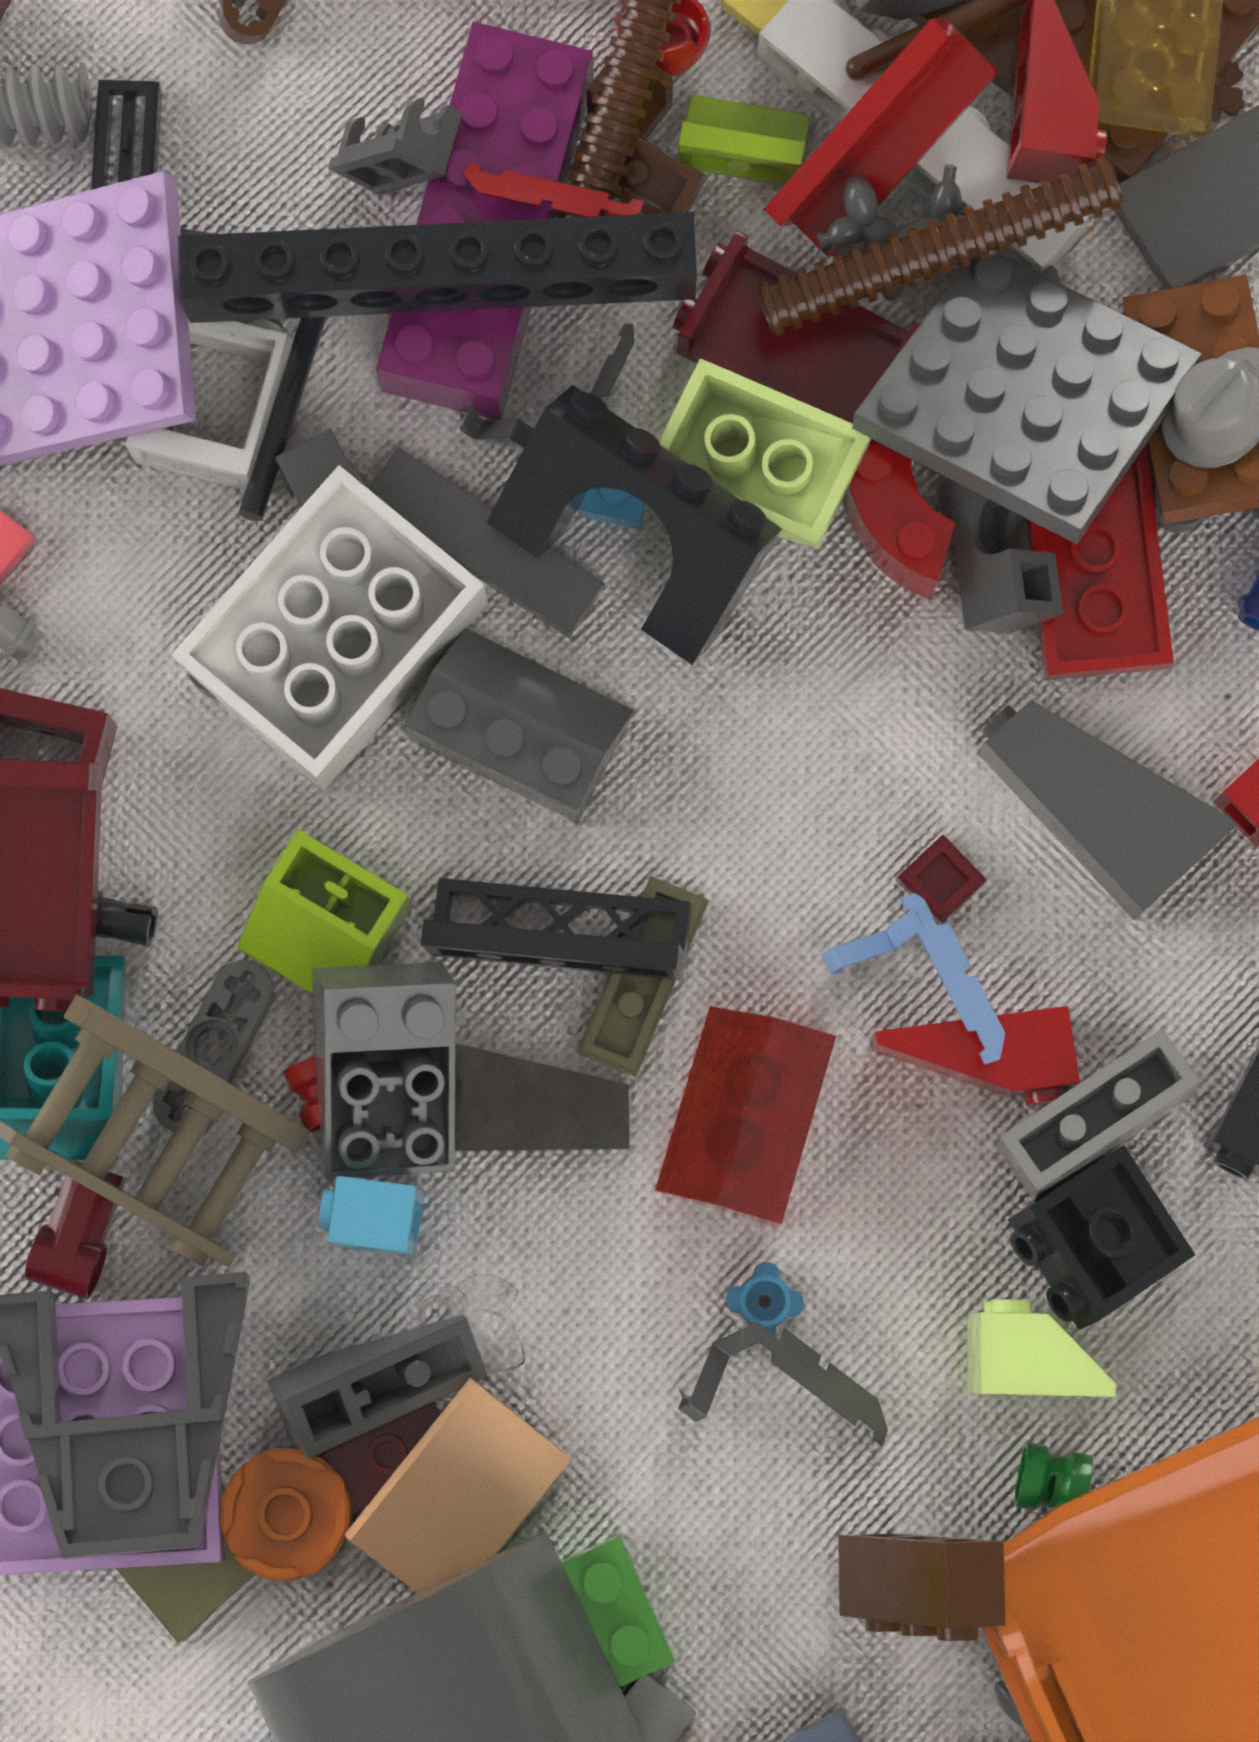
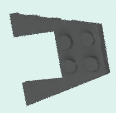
(131, 1477)

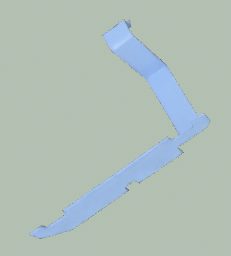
(948, 960)

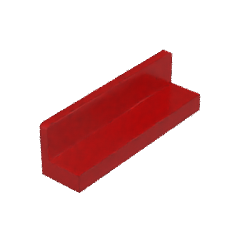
(886, 128)

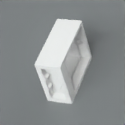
(207, 458)

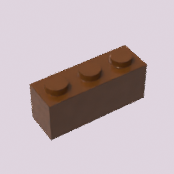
(922, 1584)

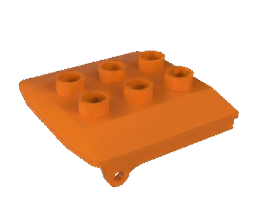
(1141, 1604)

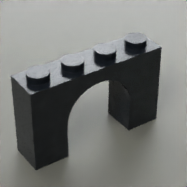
(712, 533)

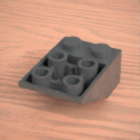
(385, 1068)

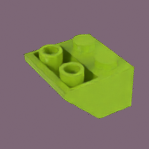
(321, 913)

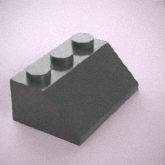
(518, 724)

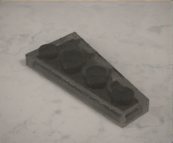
(534, 1106)

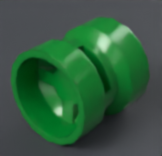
(1069, 1477)

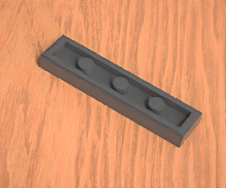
(456, 522)

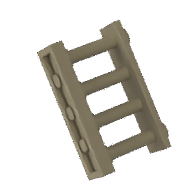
(153, 1069)

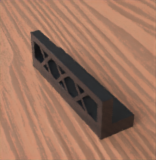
(551, 947)

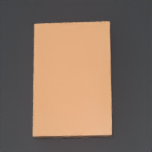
(458, 1491)

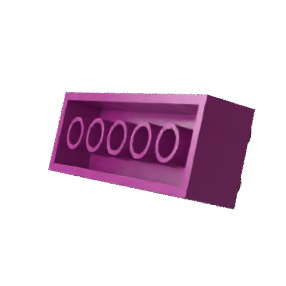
(518, 115)

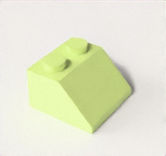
(1028, 1355)

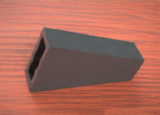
(1102, 806)

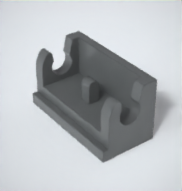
(399, 153)

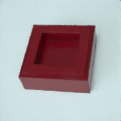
(941, 878)

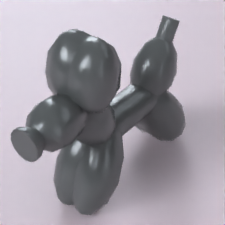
(863, 222)

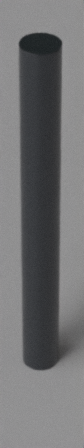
(281, 417)

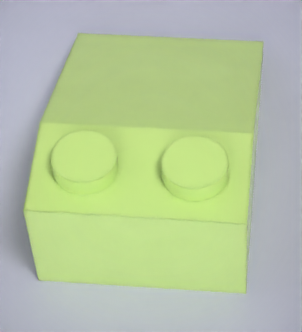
(766, 449)

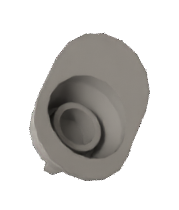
(1215, 410)

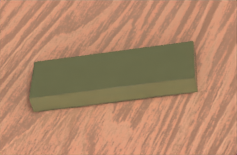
(634, 1004)

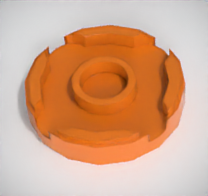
(285, 1514)

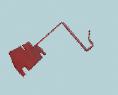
(534, 190)

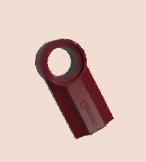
(72, 1247)

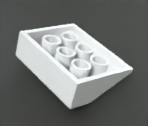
(331, 627)

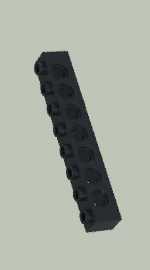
(437, 267)

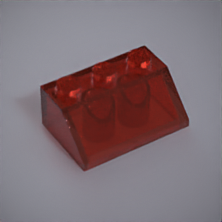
(745, 1114)

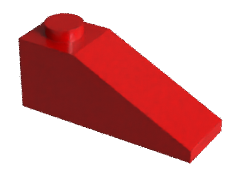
(1052, 101)
(1034, 1058)

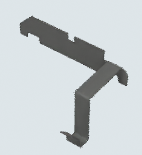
(518, 430)
(800, 1364)

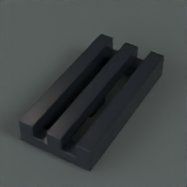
(130, 91)

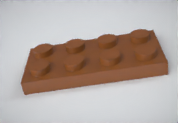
(1213, 321)

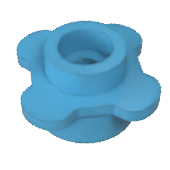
(765, 1282)

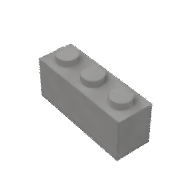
(1098, 1115)

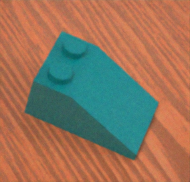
(38, 1049)

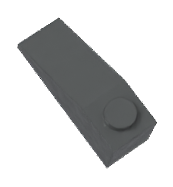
(374, 1383)

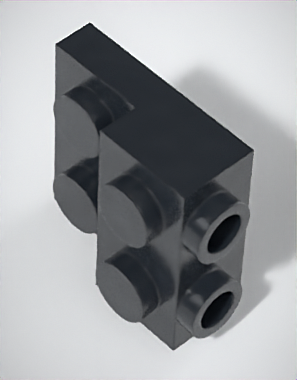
(1099, 1239)

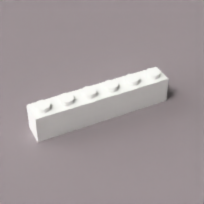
(809, 51)

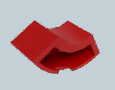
(896, 522)

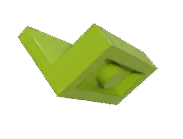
(743, 140)

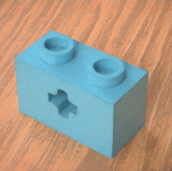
(372, 1216)

